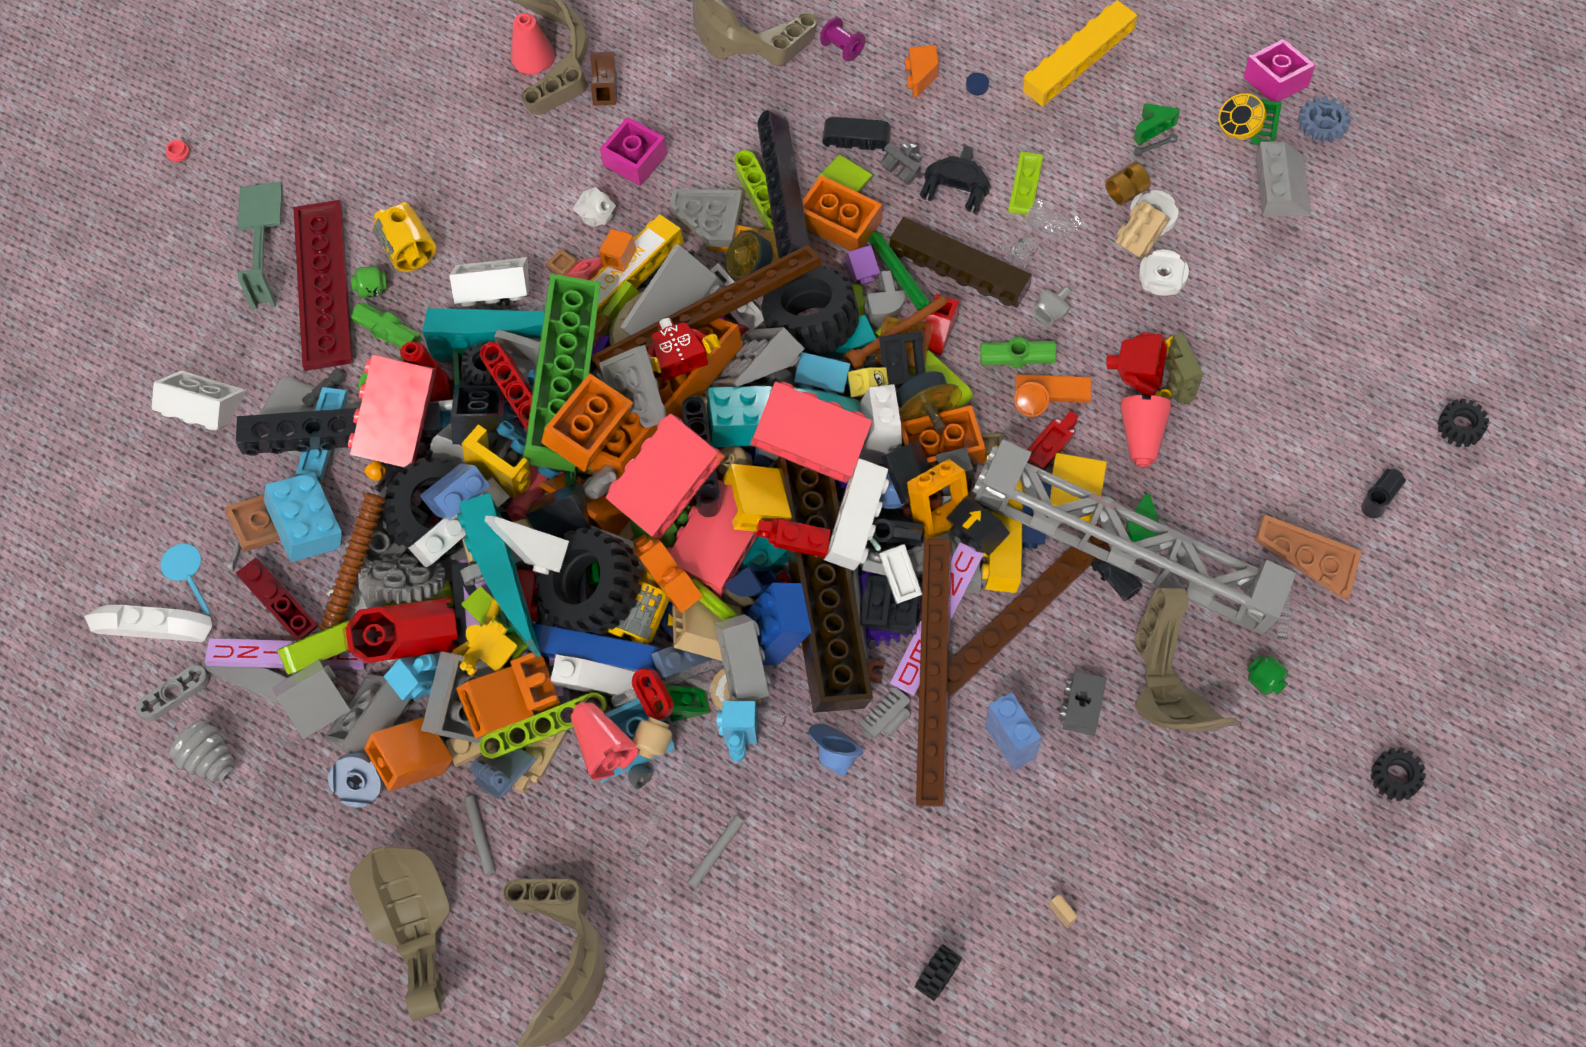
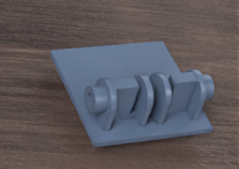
(502, 772)

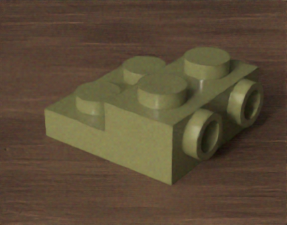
(1183, 370)

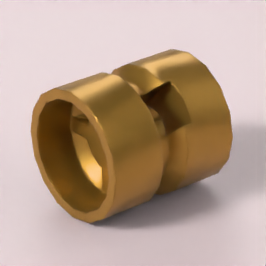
(1128, 183)

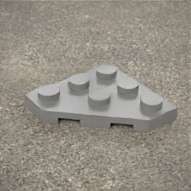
(708, 213)
(633, 378)

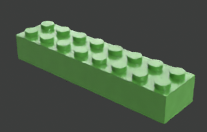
(561, 360)

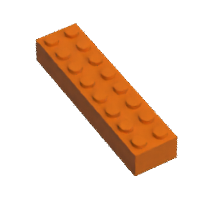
(631, 435)

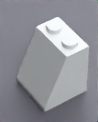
(885, 430)

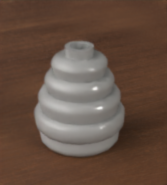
(202, 752)

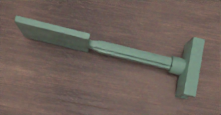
(258, 208)

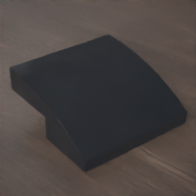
(904, 466)
(883, 612)

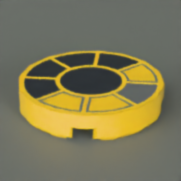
(1242, 116)

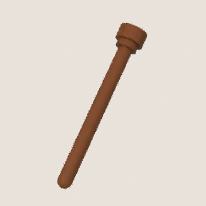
(858, 356)

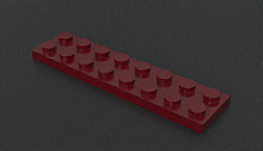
(322, 286)

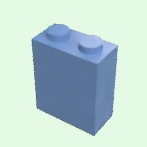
(456, 486)
(1012, 731)

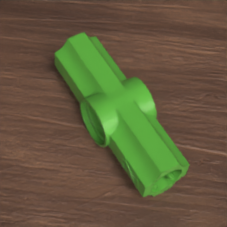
(384, 325)
(1032, 353)

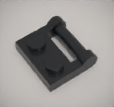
(895, 359)

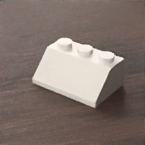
(490, 281)
(196, 399)

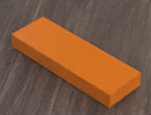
(1061, 387)

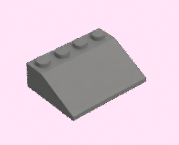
(675, 286)
(761, 354)

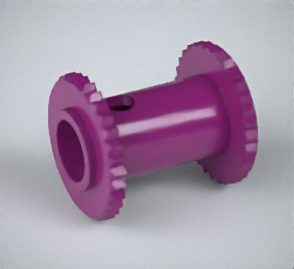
(850, 44)

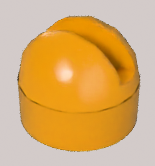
(375, 470)

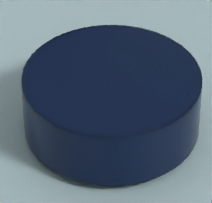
(977, 84)

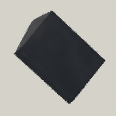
(560, 511)

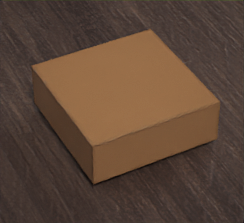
(561, 263)

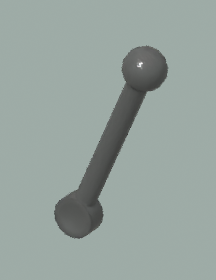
(1172, 138)

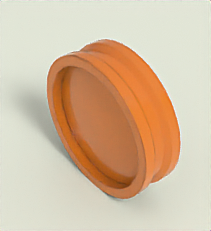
(1031, 399)

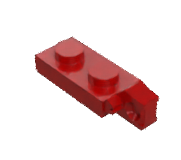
(1052, 441)
(795, 536)

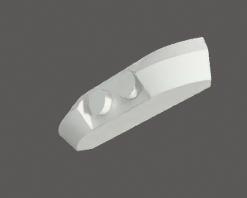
(149, 622)

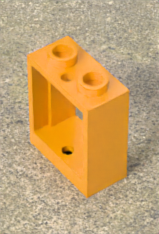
(927, 484)

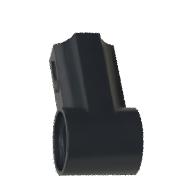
(1382, 493)
(901, 532)
(1121, 581)

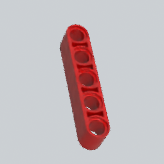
(514, 384)

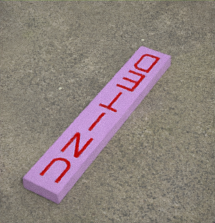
(962, 570)
(264, 654)

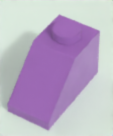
(861, 265)

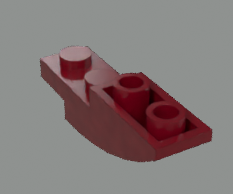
(277, 600)

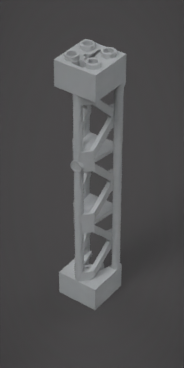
(1266, 585)

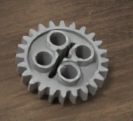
(400, 579)

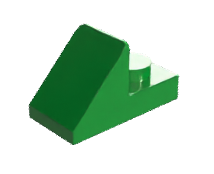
(1156, 121)
(687, 702)

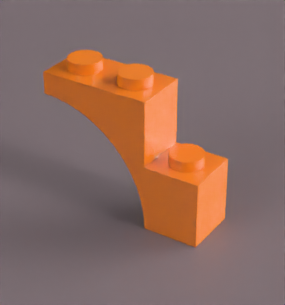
(666, 572)

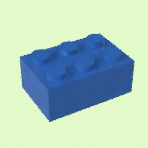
(780, 620)

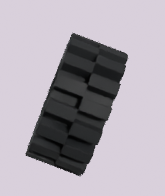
(470, 372)
(1466, 410)
(1401, 759)
(938, 972)

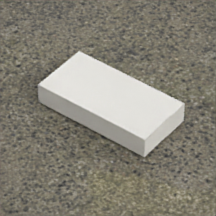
(900, 573)

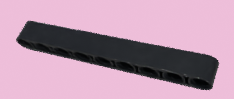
(782, 183)

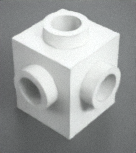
(594, 207)

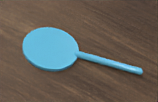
(180, 564)

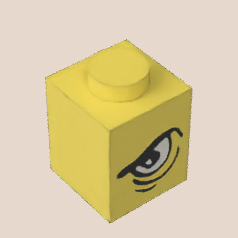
(864, 378)

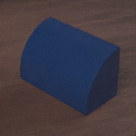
(752, 581)

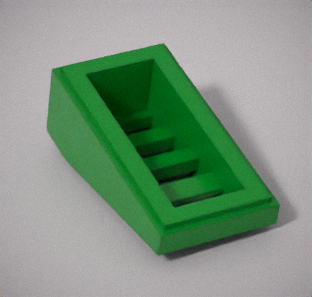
(1273, 108)

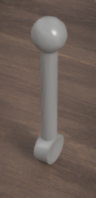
(231, 563)

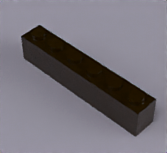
(960, 262)

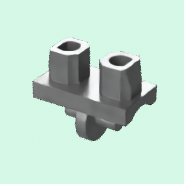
(910, 169)

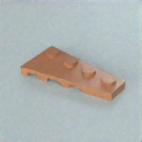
(1312, 554)

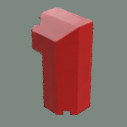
(401, 631)

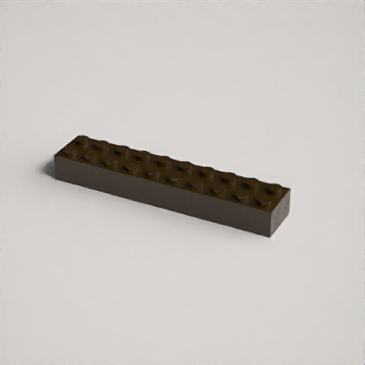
(835, 646)

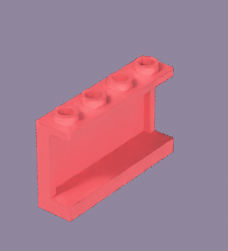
(391, 411)
(811, 432)
(664, 476)
(710, 546)

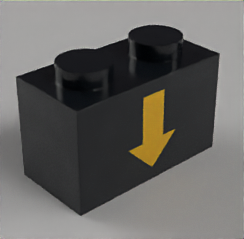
(977, 525)

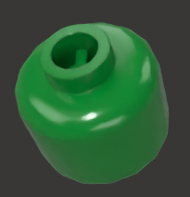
(1267, 675)

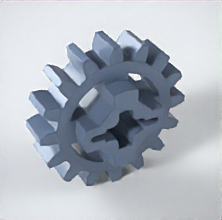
(1324, 119)

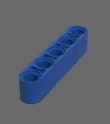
(595, 648)

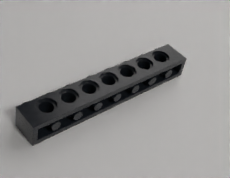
(303, 424)

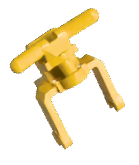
(486, 643)

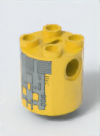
(403, 237)
(646, 614)

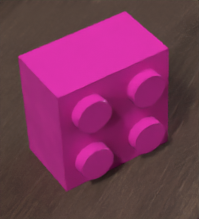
(1279, 71)
(633, 151)

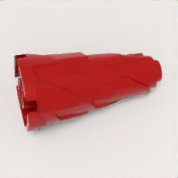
(418, 354)

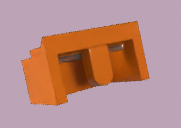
(535, 683)

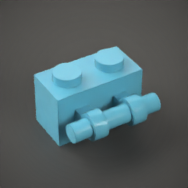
(821, 374)
(413, 676)
(739, 726)

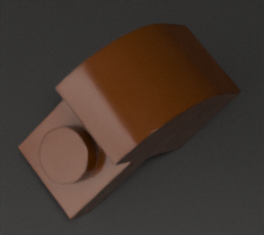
(603, 78)

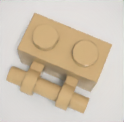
(1142, 229)

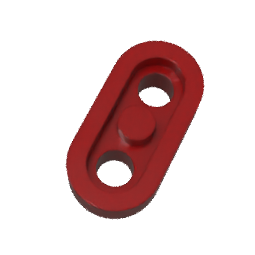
(652, 695)

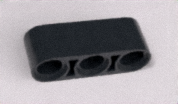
(855, 132)

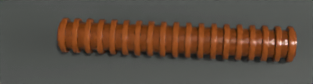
(353, 560)

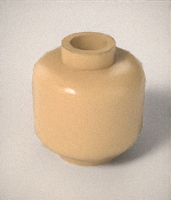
(734, 455)
(652, 738)

